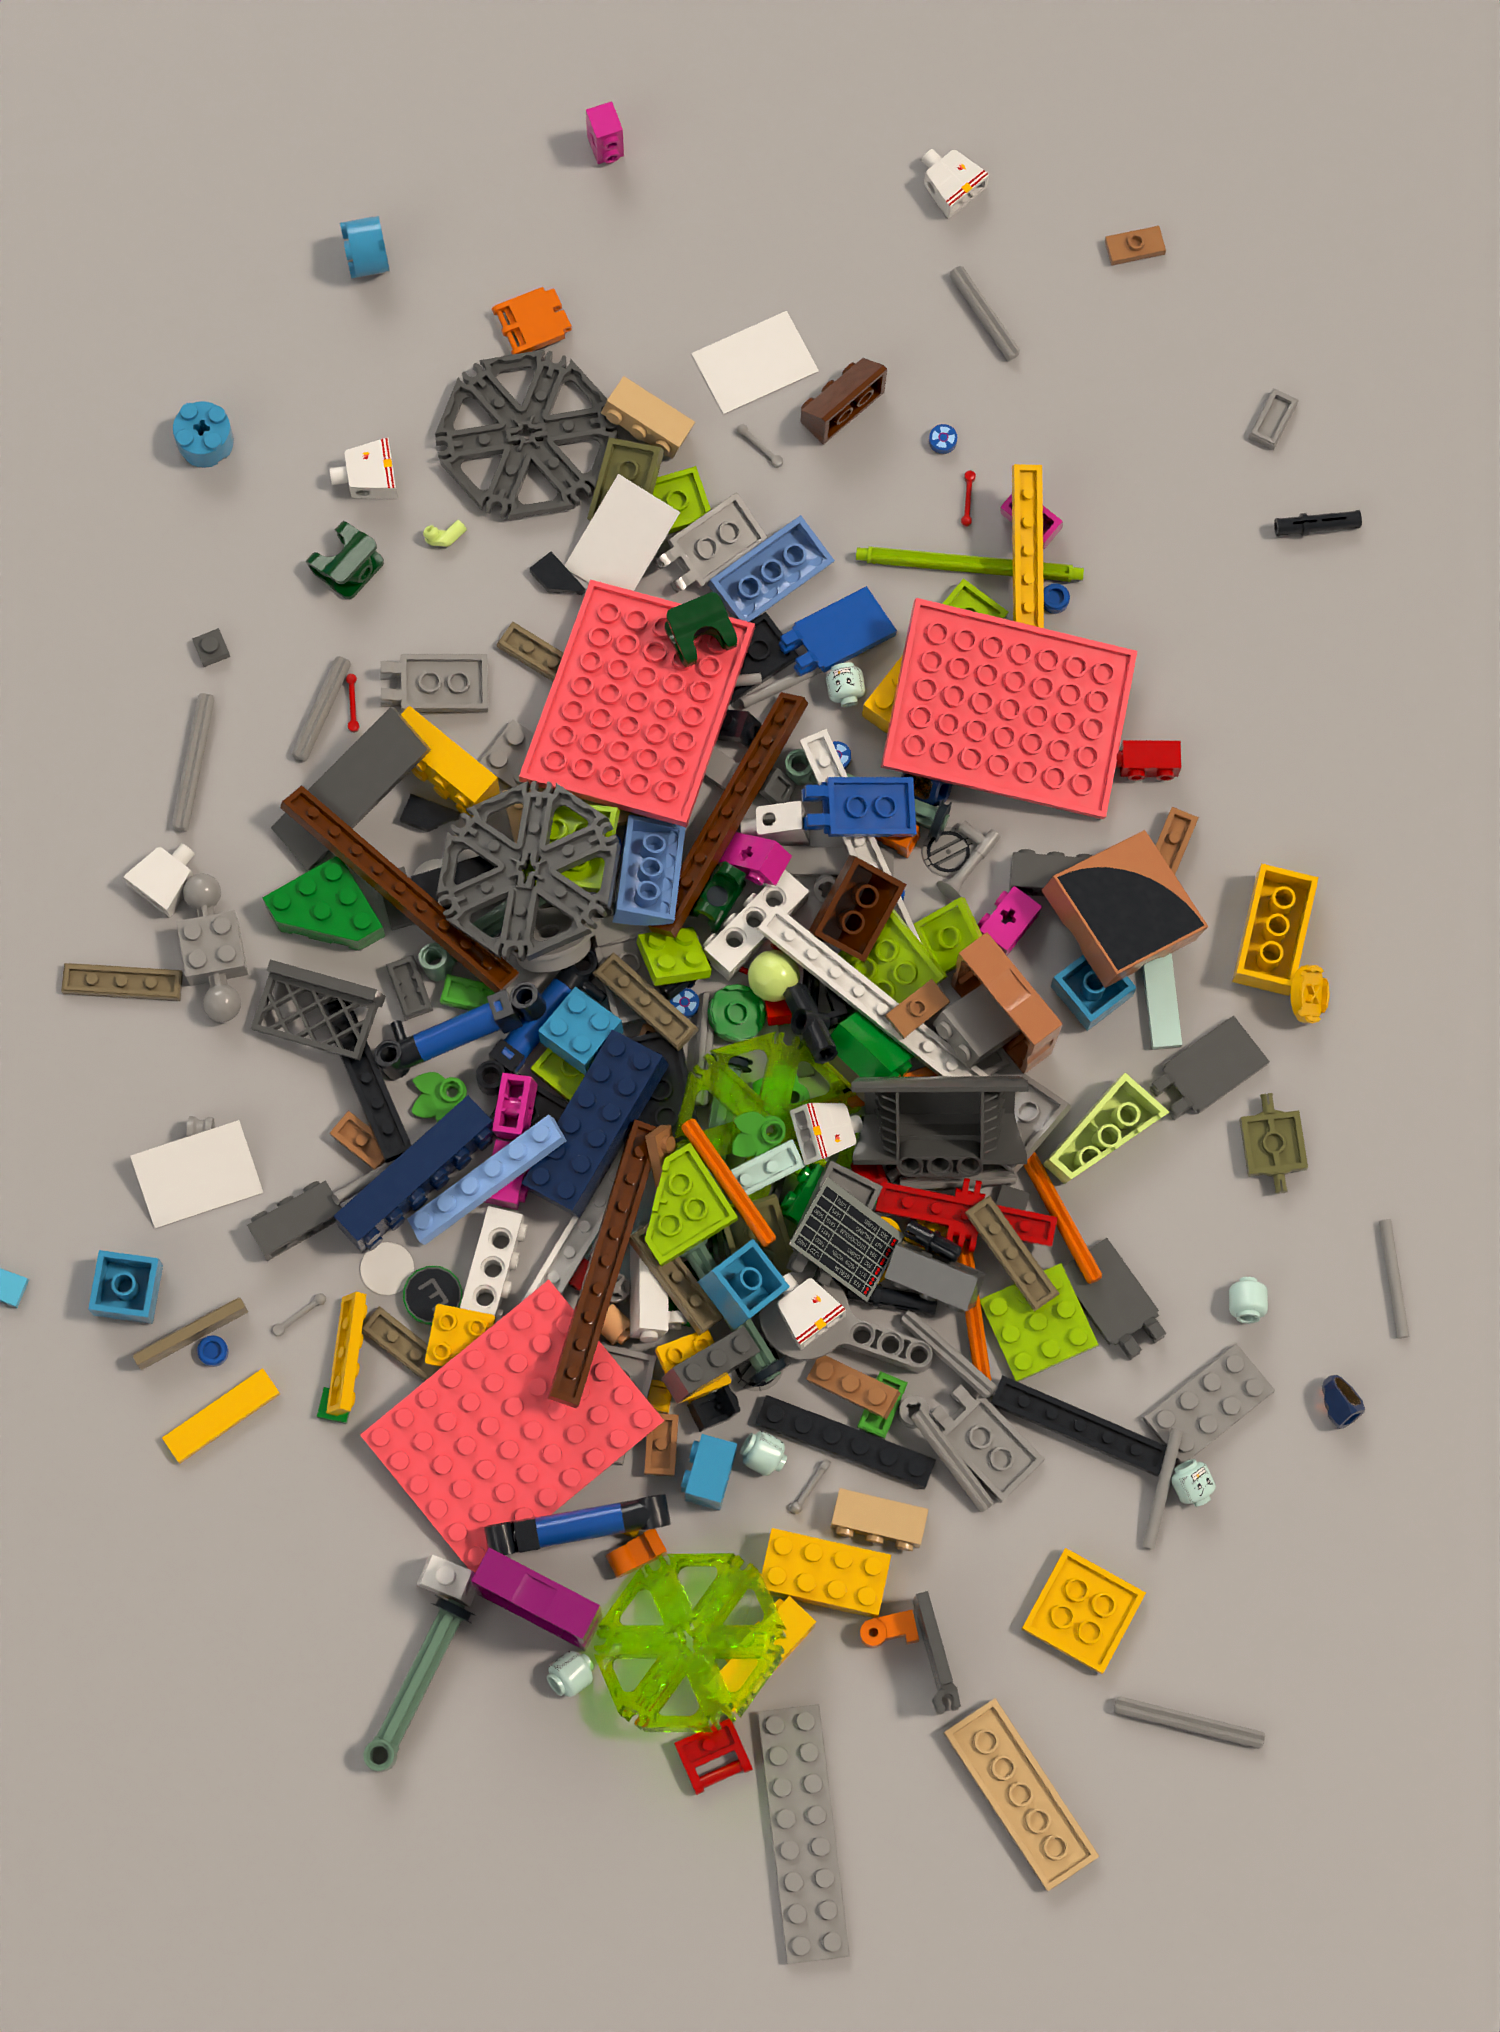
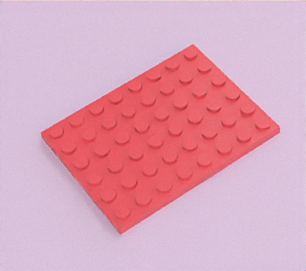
(1009, 708)
(627, 714)
(487, 1442)

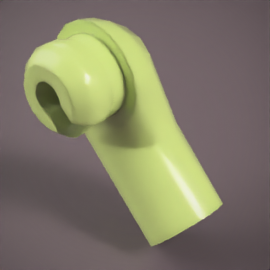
(444, 537)

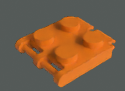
(533, 320)

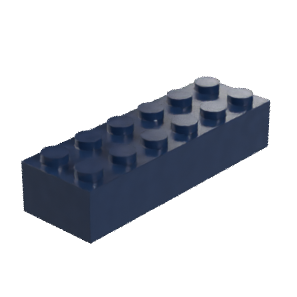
(597, 1123)
(415, 1175)

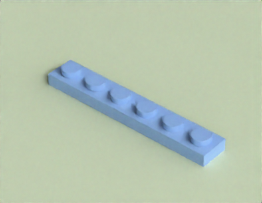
(486, 1179)

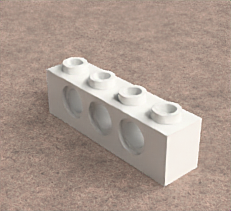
(730, 960)
(496, 1224)

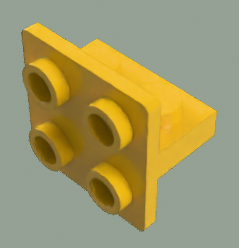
(453, 1331)
(682, 1349)

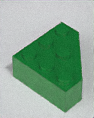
(325, 907)

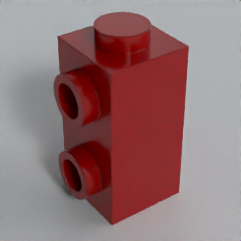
(1149, 759)

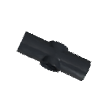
(810, 1023)

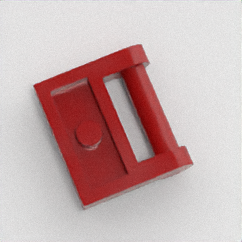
(708, 1746)

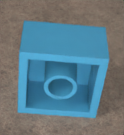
(1086, 995)
(578, 1029)
(743, 1284)
(125, 1286)
(710, 1471)

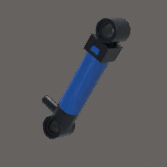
(500, 1013)
(510, 1053)
(578, 1525)

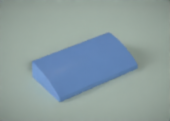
(771, 571)
(649, 872)

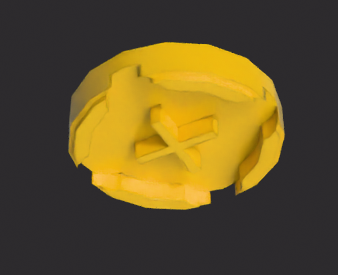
(1309, 994)

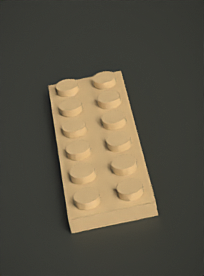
(1021, 1794)

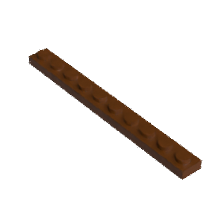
(733, 806)
(396, 888)
(603, 1268)

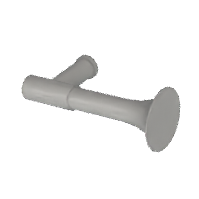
(985, 844)

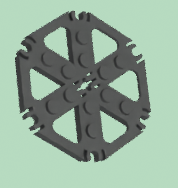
(511, 420)
(512, 857)

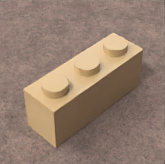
(647, 417)
(879, 1519)

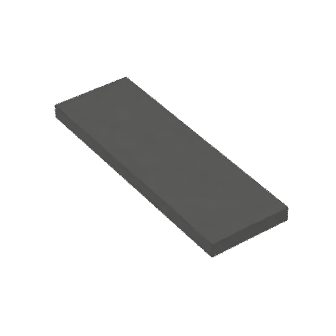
(357, 781)

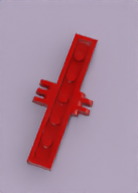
(950, 1211)

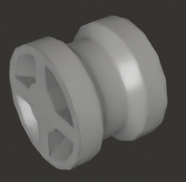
(197, 1126)
(624, 1294)
(906, 1412)

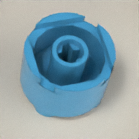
(364, 247)
(217, 435)

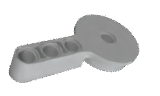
(553, 922)
(841, 1334)

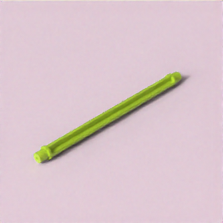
(960, 563)

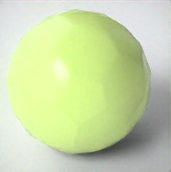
(772, 974)

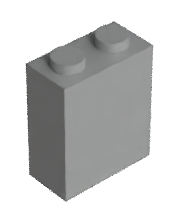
(976, 1026)

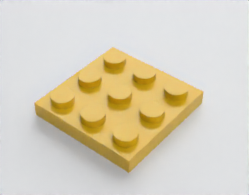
(1083, 1611)

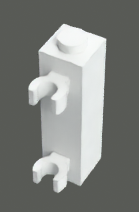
(649, 1303)

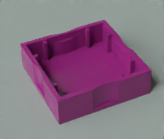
(537, 1599)

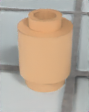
(616, 1326)

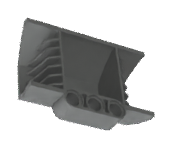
(939, 1124)

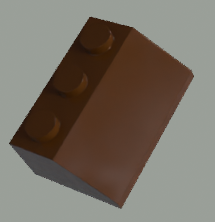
(844, 399)
(857, 908)

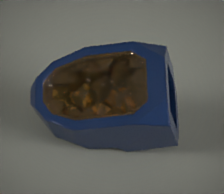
(930, 790)
(1341, 1401)

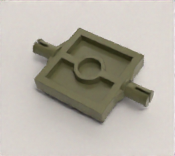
(1273, 1143)

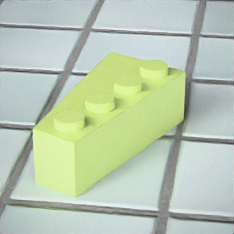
(1110, 1123)

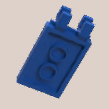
(838, 632)
(863, 807)

